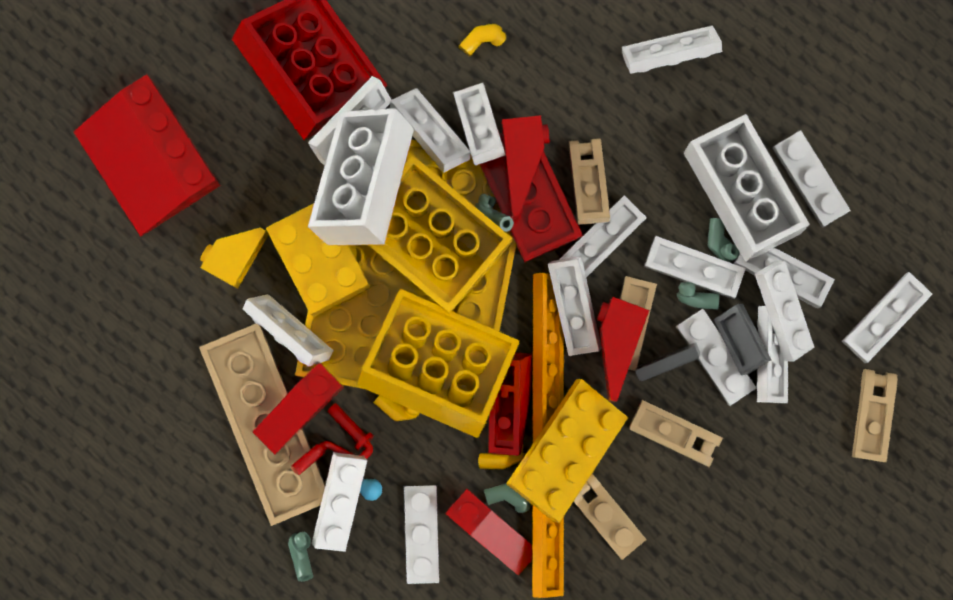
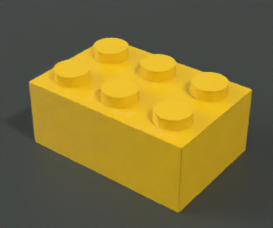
(320, 271)

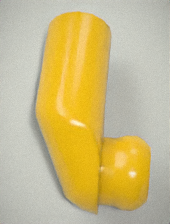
(480, 34)
(394, 410)
(498, 461)

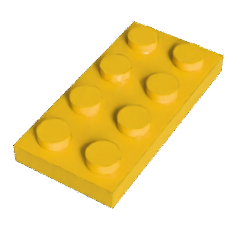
(567, 450)

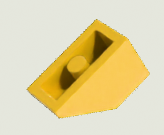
(233, 255)

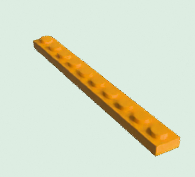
(547, 395)

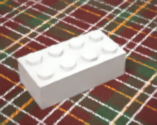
(361, 177)
(745, 188)

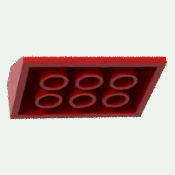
(304, 60)
(145, 155)

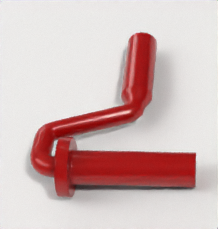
(319, 449)

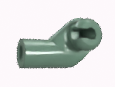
(486, 206)
(719, 243)
(696, 299)
(504, 492)
(298, 547)

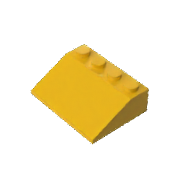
(439, 237)
(438, 363)

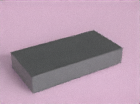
(742, 339)
(668, 362)

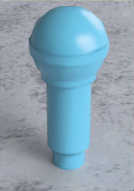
(371, 489)

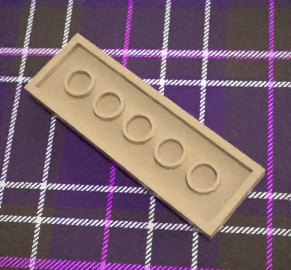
(249, 390)

